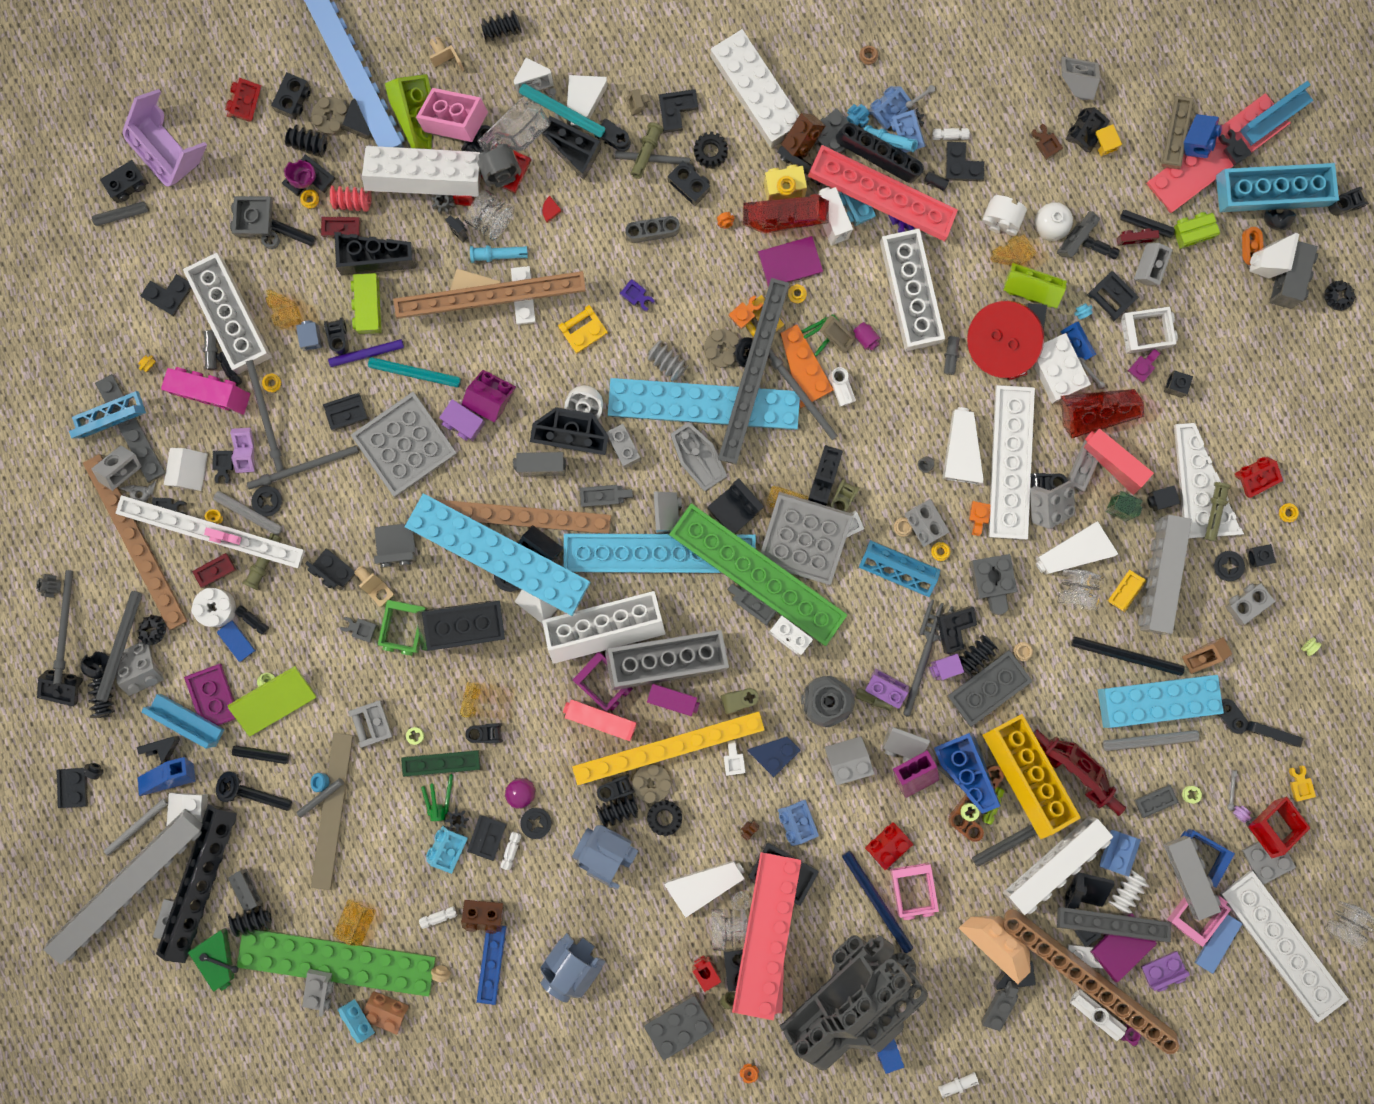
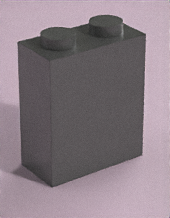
(540, 464)

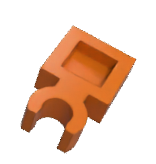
(744, 314)

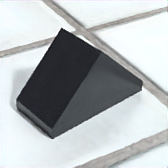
(355, 122)

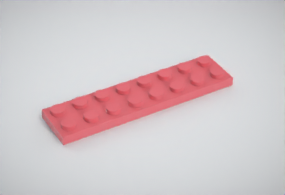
(883, 193)

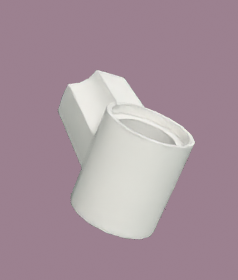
(842, 389)

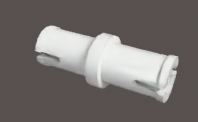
(958, 1085)

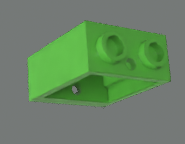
(406, 650)

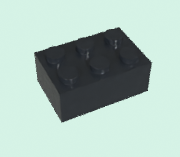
(806, 874)

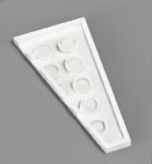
(1197, 484)

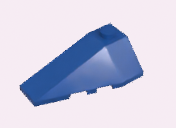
(968, 769)

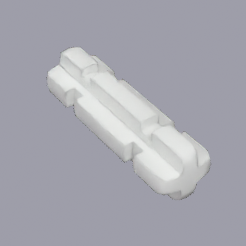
(951, 134)
(510, 851)
(437, 917)

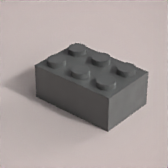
(1291, 286)
(678, 1026)

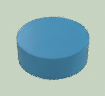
(319, 782)

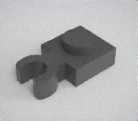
(361, 629)

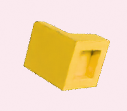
(1108, 140)

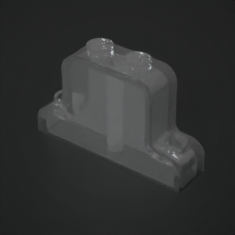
(517, 127)

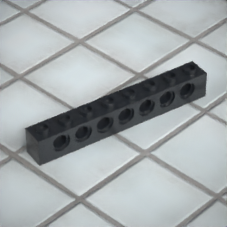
(188, 890)

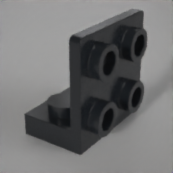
(735, 507)
(331, 569)
(1088, 890)

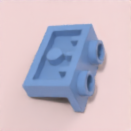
(889, 105)
(908, 126)
(798, 823)
(1120, 853)

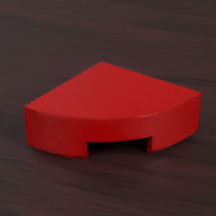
(550, 209)

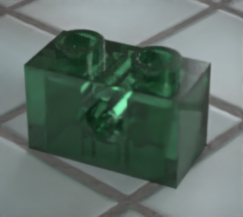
(1124, 506)

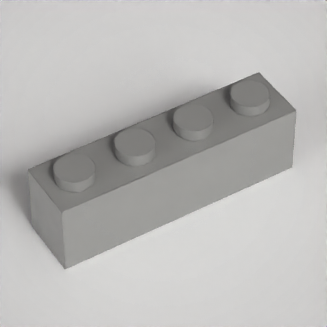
(1192, 877)

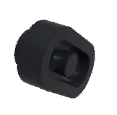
(1232, 716)

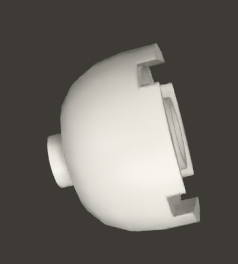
(1053, 221)
(585, 399)

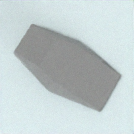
(698, 456)

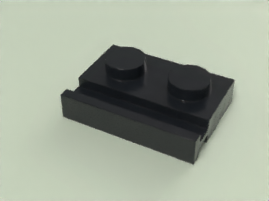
(345, 411)
(71, 788)
(487, 837)

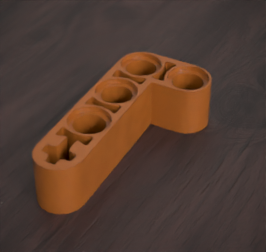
(966, 825)

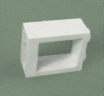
(839, 225)
(1129, 332)
(797, 638)

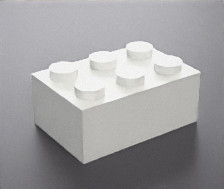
(1060, 369)

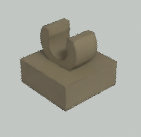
(636, 101)

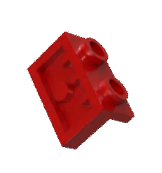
(243, 99)
(1259, 476)

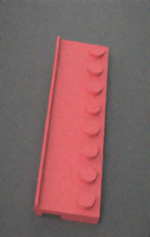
(1178, 186)
(766, 936)

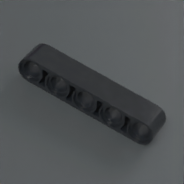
(870, 152)

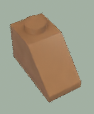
(1207, 655)

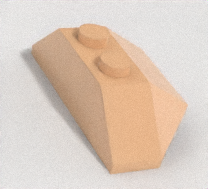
(999, 945)

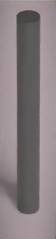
(653, 158)

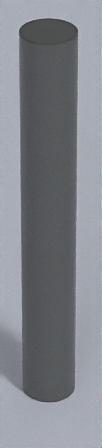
(320, 797)

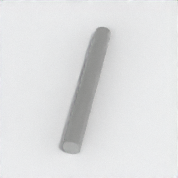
(135, 827)

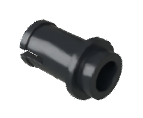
(936, 181)

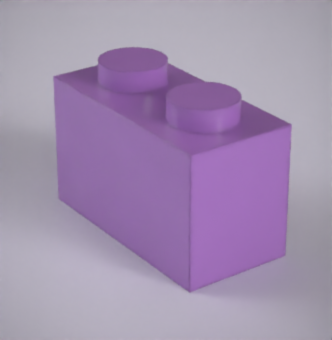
(462, 420)
(946, 667)

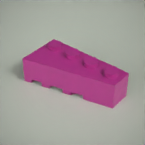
(205, 390)

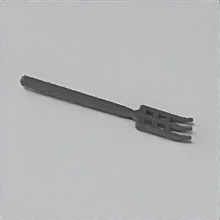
(931, 637)

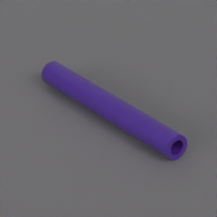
(366, 353)

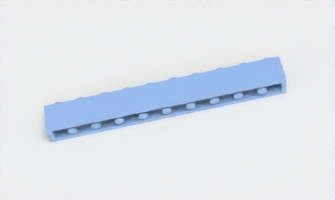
(354, 73)

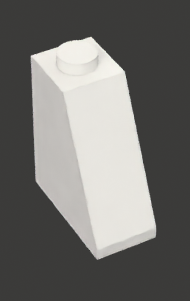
(585, 94)

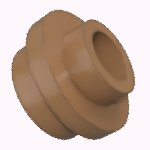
(868, 49)

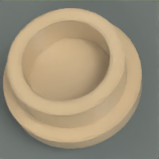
(902, 527)
(1023, 651)
(440, 973)

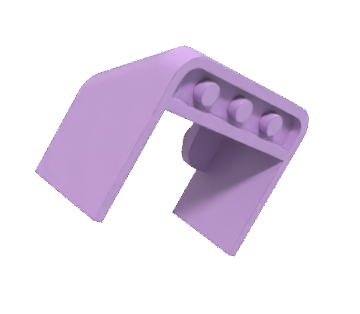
(155, 145)

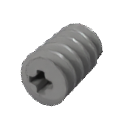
(666, 361)

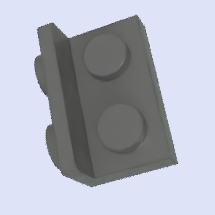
(245, 889)

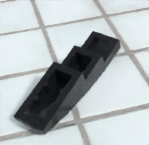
(825, 475)

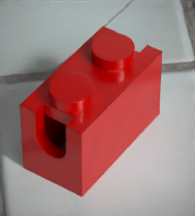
(706, 972)

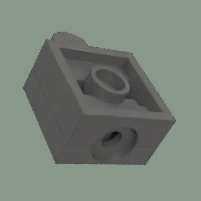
(993, 580)

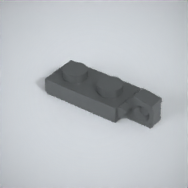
(1078, 235)
(603, 495)
(752, 604)
(1001, 1007)

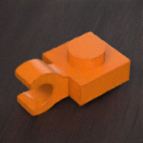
(979, 515)

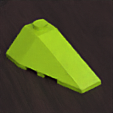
(406, 100)

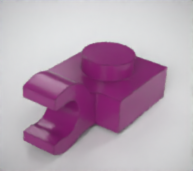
(1142, 367)

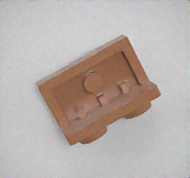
(385, 1012)

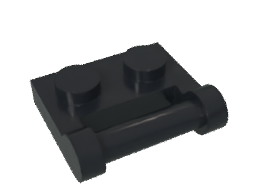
(1117, 291)

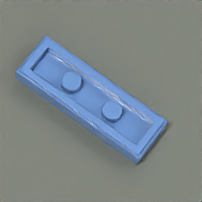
(1218, 944)

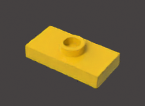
(1127, 591)

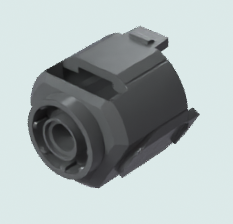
(815, 701)

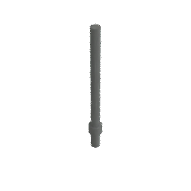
(778, 365)
(275, 453)
(267, 479)
(59, 663)

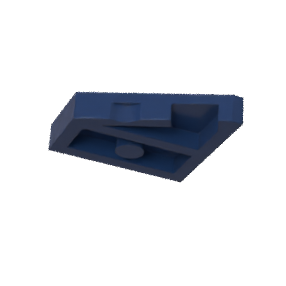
(775, 754)

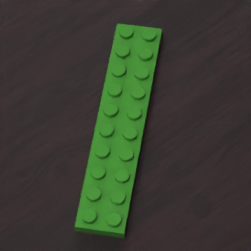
(758, 574)
(348, 964)

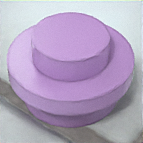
(1242, 814)

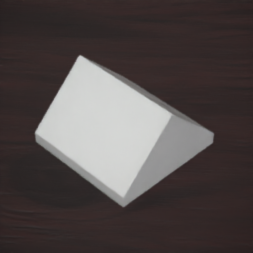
(533, 75)
(185, 469)

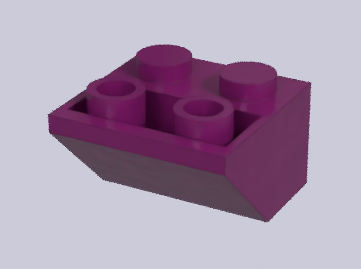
(488, 395)

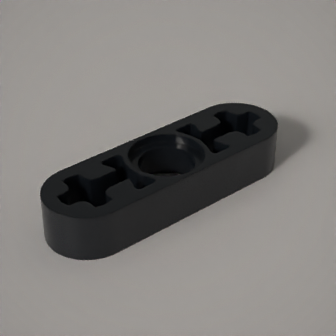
(1278, 735)

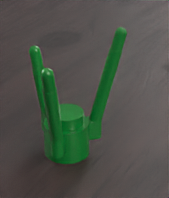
(820, 324)
(437, 811)

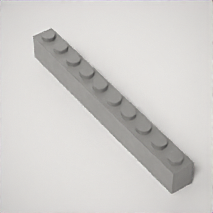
(123, 886)

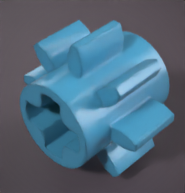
(858, 115)

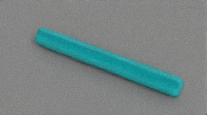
(562, 110)
(414, 372)

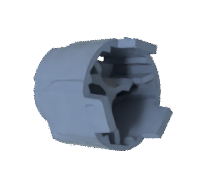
(602, 853)
(570, 969)

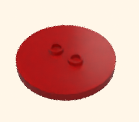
(1005, 339)

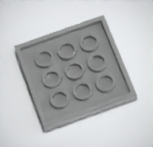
(403, 444)
(806, 537)

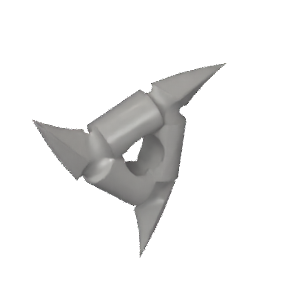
(135, 489)

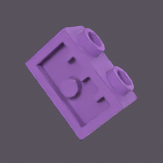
(887, 688)
(1165, 971)

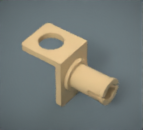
(443, 54)
(372, 585)

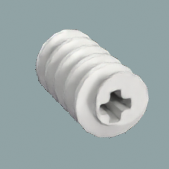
(1129, 892)

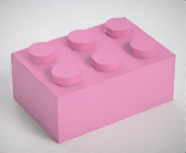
(452, 114)

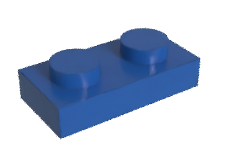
(1079, 341)

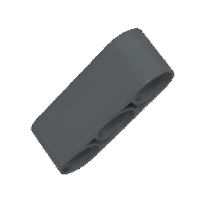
(659, 223)

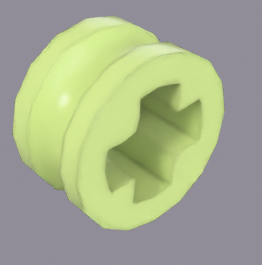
(1311, 646)
(417, 730)
(1198, 795)
(965, 808)

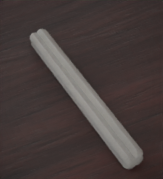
(1150, 740)

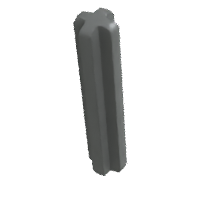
(119, 213)

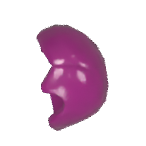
(300, 174)
(520, 793)

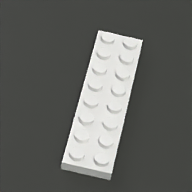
(1011, 462)
(1284, 946)

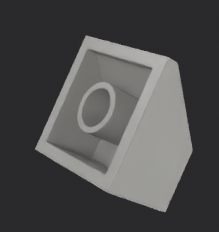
(666, 511)
(903, 744)
(849, 760)

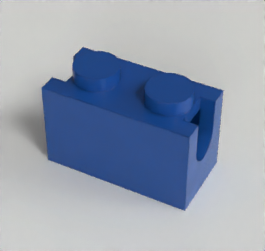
(1202, 136)

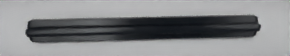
(1128, 656)

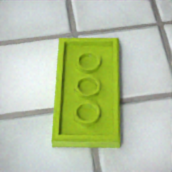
(272, 701)

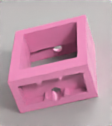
(926, 911)
(1207, 931)

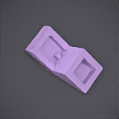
(243, 451)

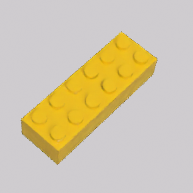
(1031, 776)

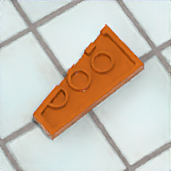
(804, 365)

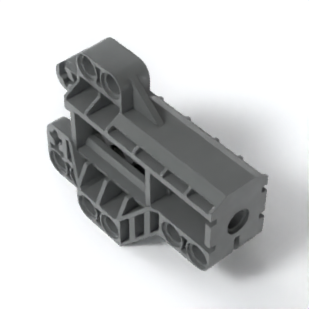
(855, 1005)

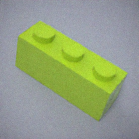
(1034, 285)
(366, 303)

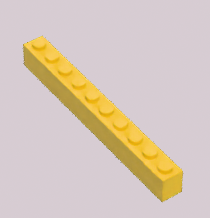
(668, 748)

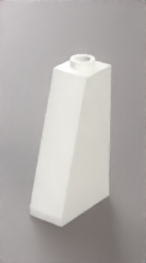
(962, 452)
(1080, 549)
(703, 886)

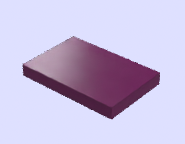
(791, 261)
(211, 694)
(1120, 953)

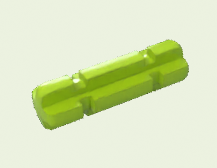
(989, 816)

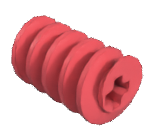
(350, 200)

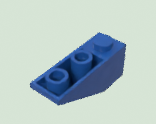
(167, 776)

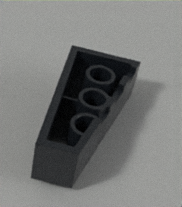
(370, 255)

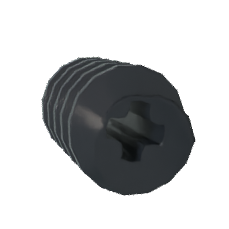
(500, 25)
(306, 141)
(977, 654)
(100, 708)
(618, 811)
(250, 921)

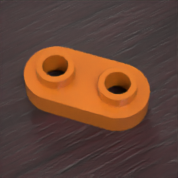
(1251, 246)

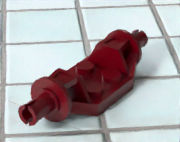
(1084, 767)

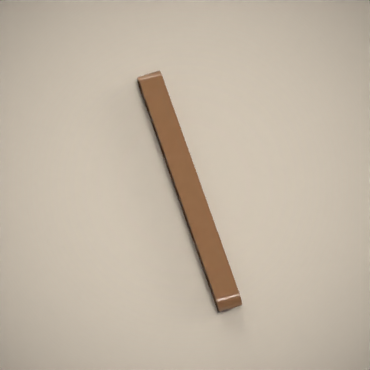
(1094, 989)

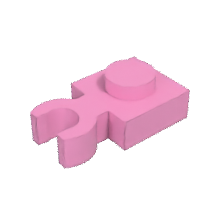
(217, 536)

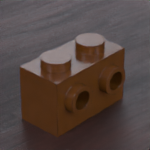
(803, 135)
(482, 916)

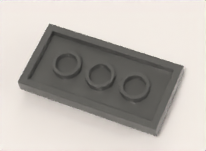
(989, 688)

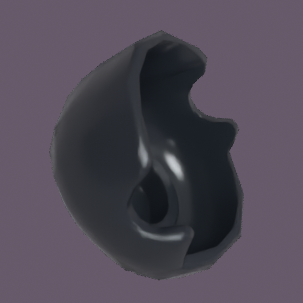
(1279, 221)
(90, 665)

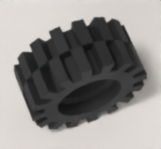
(710, 139)
(676, 818)

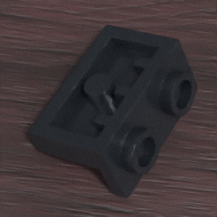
(1085, 128)
(64, 694)

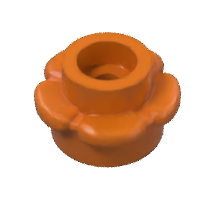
(725, 220)
(749, 1078)

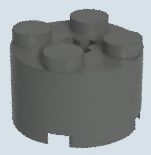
(498, 166)

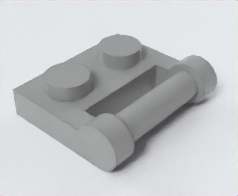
(376, 722)

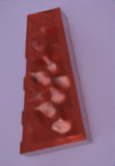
(786, 213)
(1099, 410)

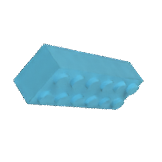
(1277, 187)
(1160, 701)

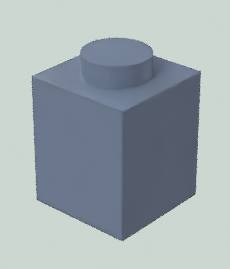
(308, 335)

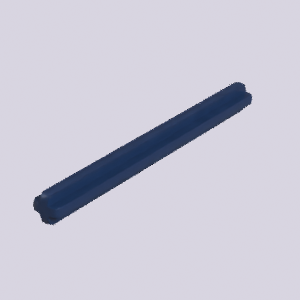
(877, 902)

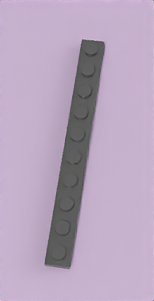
(753, 371)

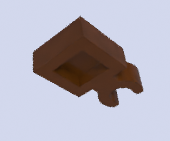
(1047, 143)
(749, 829)

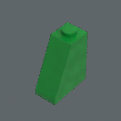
(218, 949)

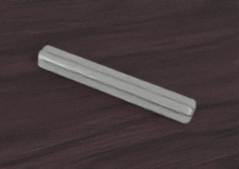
(247, 513)

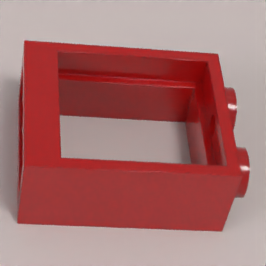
(1268, 837)

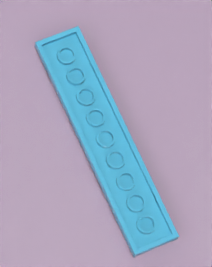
(699, 403)
(497, 554)
(634, 554)

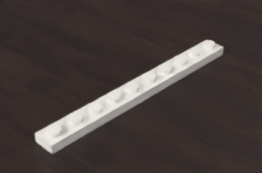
(196, 527)

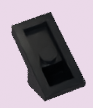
(164, 747)

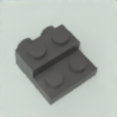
(833, 124)
(251, 216)

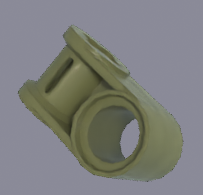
(845, 495)
(735, 700)

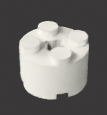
(1004, 215)
(204, 612)

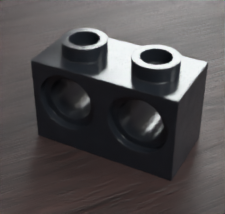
(286, 95)
(685, 186)
(732, 968)

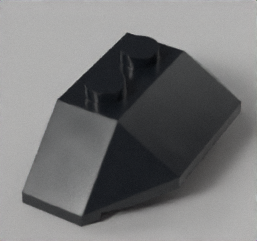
(570, 430)

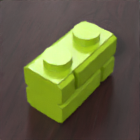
(1196, 230)

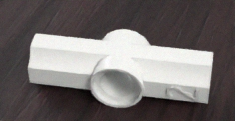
(1106, 1022)

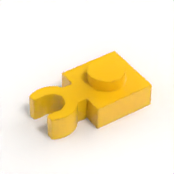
(1302, 787)

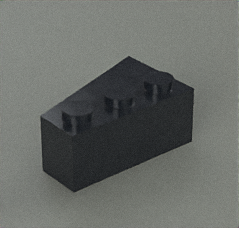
(572, 146)

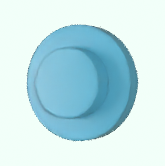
(1083, 311)

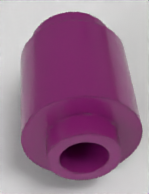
(867, 336)

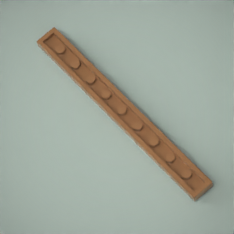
(489, 295)
(533, 516)
(140, 552)

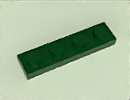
(440, 763)

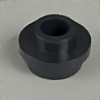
(93, 771)

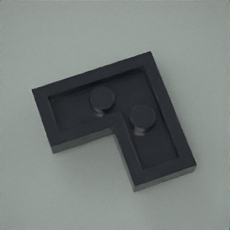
(674, 103)
(958, 168)
(322, 181)
(170, 298)
(950, 627)

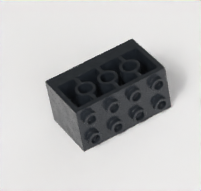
(460, 625)

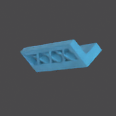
(1277, 114)
(109, 420)
(901, 565)
(184, 721)

